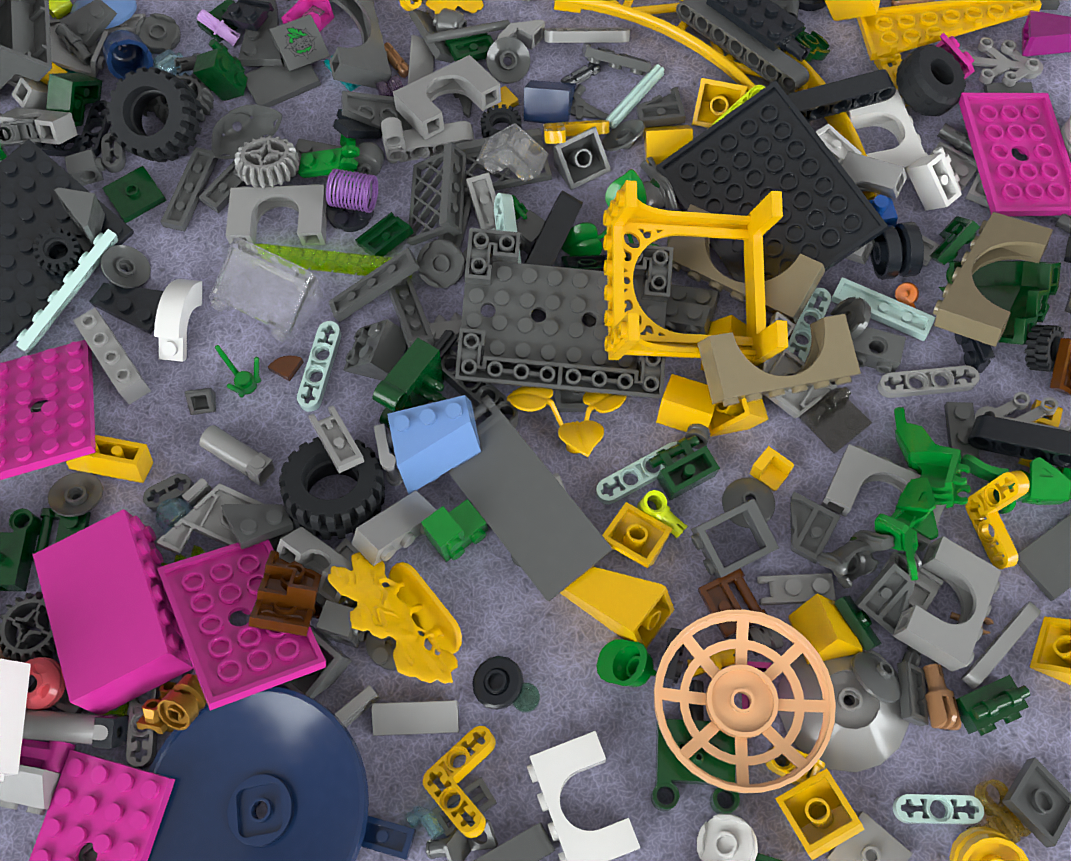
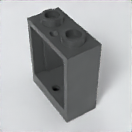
(757, 526)

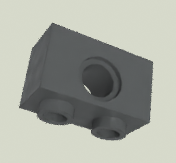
(888, 346)
(336, 625)

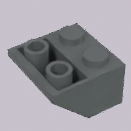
(376, 350)

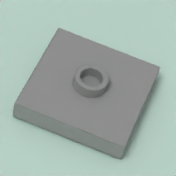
(870, 845)

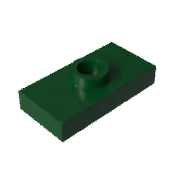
(858, 622)

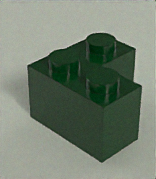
(71, 92)

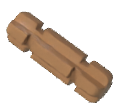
(396, 60)

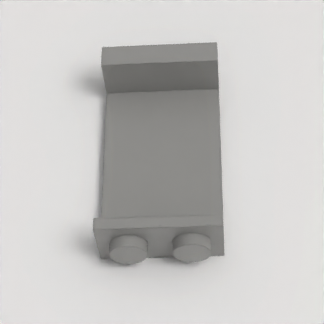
(64, 58)

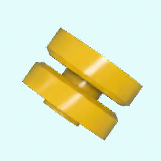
(985, 845)

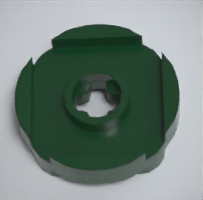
(816, 43)

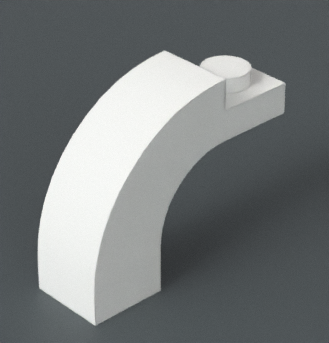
(173, 316)

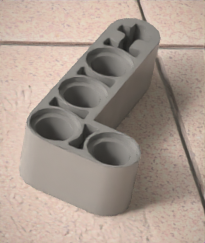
(410, 145)

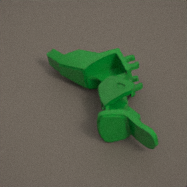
(1046, 483)
(937, 485)

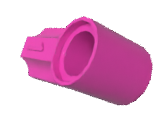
(45, 755)

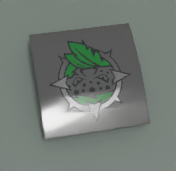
(299, 43)

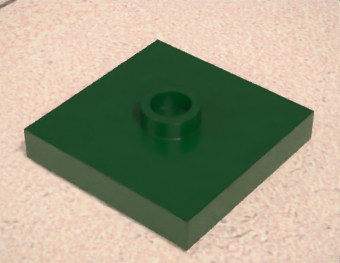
(134, 194)

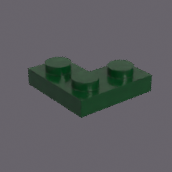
(956, 234)

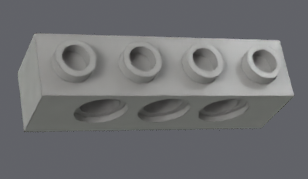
(112, 356)

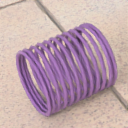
(343, 190)

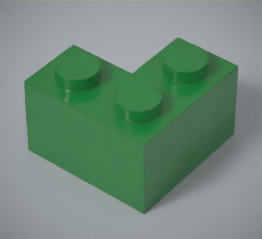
(455, 529)

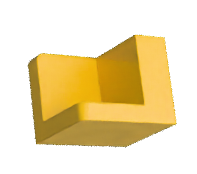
(771, 468)

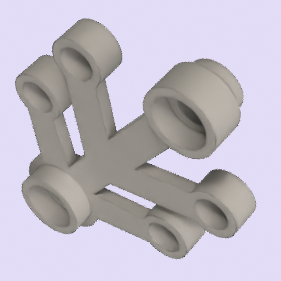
(1026, 67)
(1028, 417)

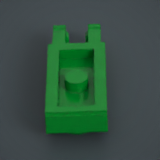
(323, 162)

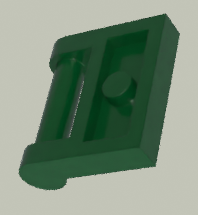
(66, 527)

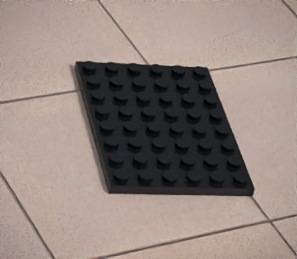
(768, 149)
(26, 210)

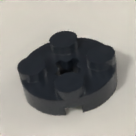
(346, 221)

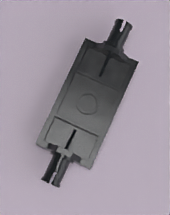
(765, 23)

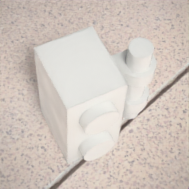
(935, 180)

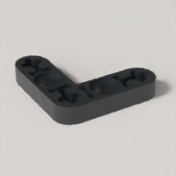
(83, 141)

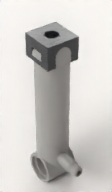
(99, 730)

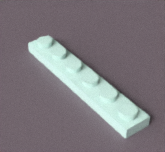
(60, 299)

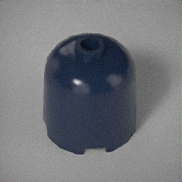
(129, 57)

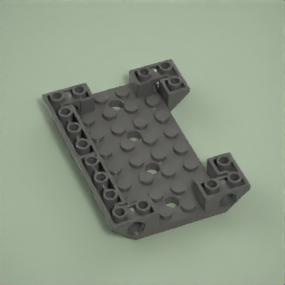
(560, 349)

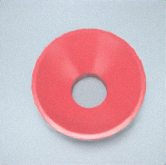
(49, 683)

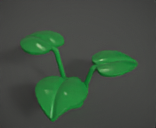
(584, 237)

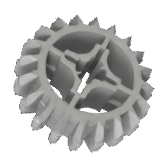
(266, 162)

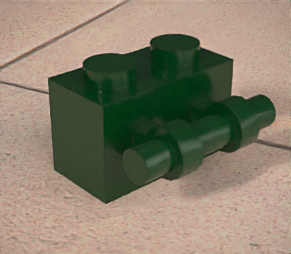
(221, 72)
(687, 472)
(991, 704)

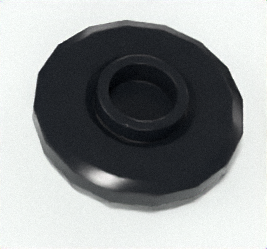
(497, 682)

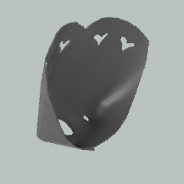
(258, 126)

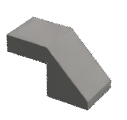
(527, 32)

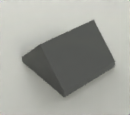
(581, 158)
(84, 211)

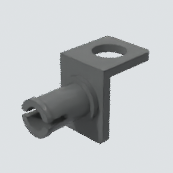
(458, 846)

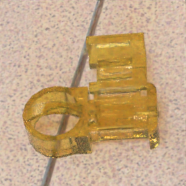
(1004, 822)

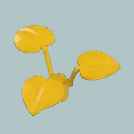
(578, 436)

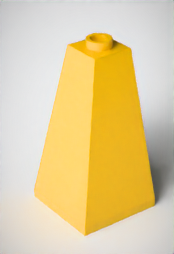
(622, 603)

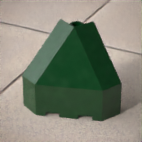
(1018, 288)

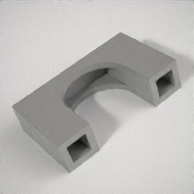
(460, 77)
(875, 177)
(251, 203)
(862, 467)
(974, 584)

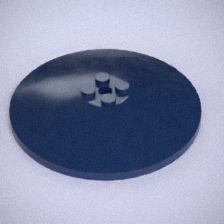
(255, 751)

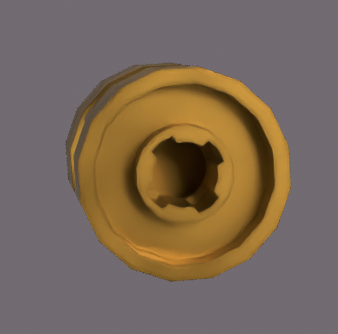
(182, 704)

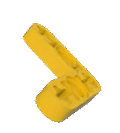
(558, 131)
(989, 509)
(452, 776)

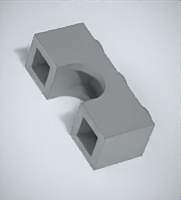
(29, 92)
(51, 126)
(314, 555)

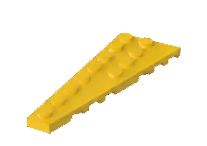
(920, 24)

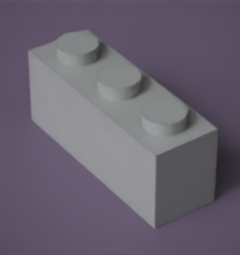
(392, 528)

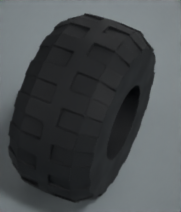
(930, 80)

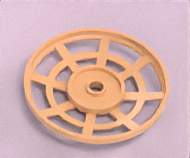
(761, 694)

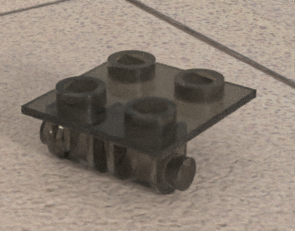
(835, 419)

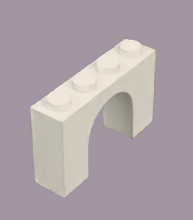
(895, 118)
(552, 770)

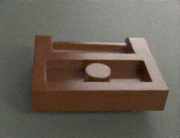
(719, 598)

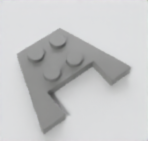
(788, 364)
(205, 519)

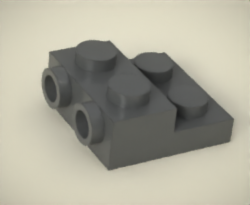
(690, 309)

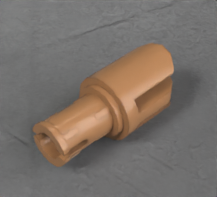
(940, 700)

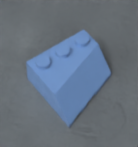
(433, 439)

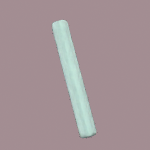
(635, 96)

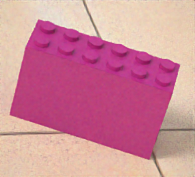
(110, 613)

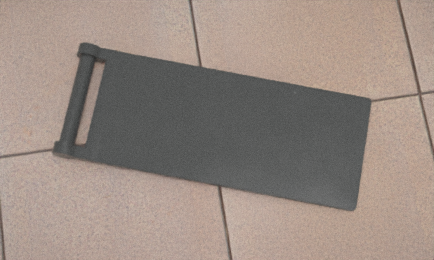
(528, 506)

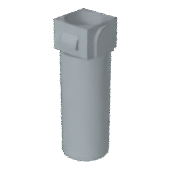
(237, 454)

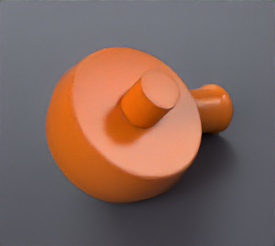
(907, 293)

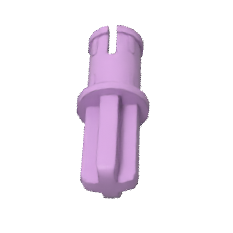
(218, 27)

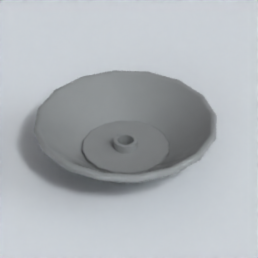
(862, 733)

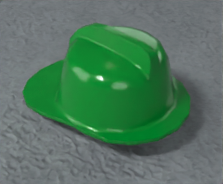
(625, 663)

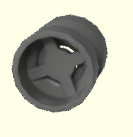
(766, 637)

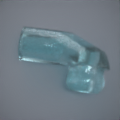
(428, 820)

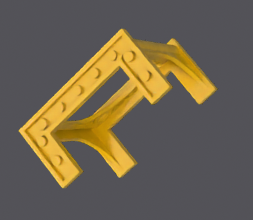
(632, 216)

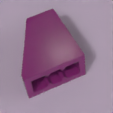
(1046, 34)

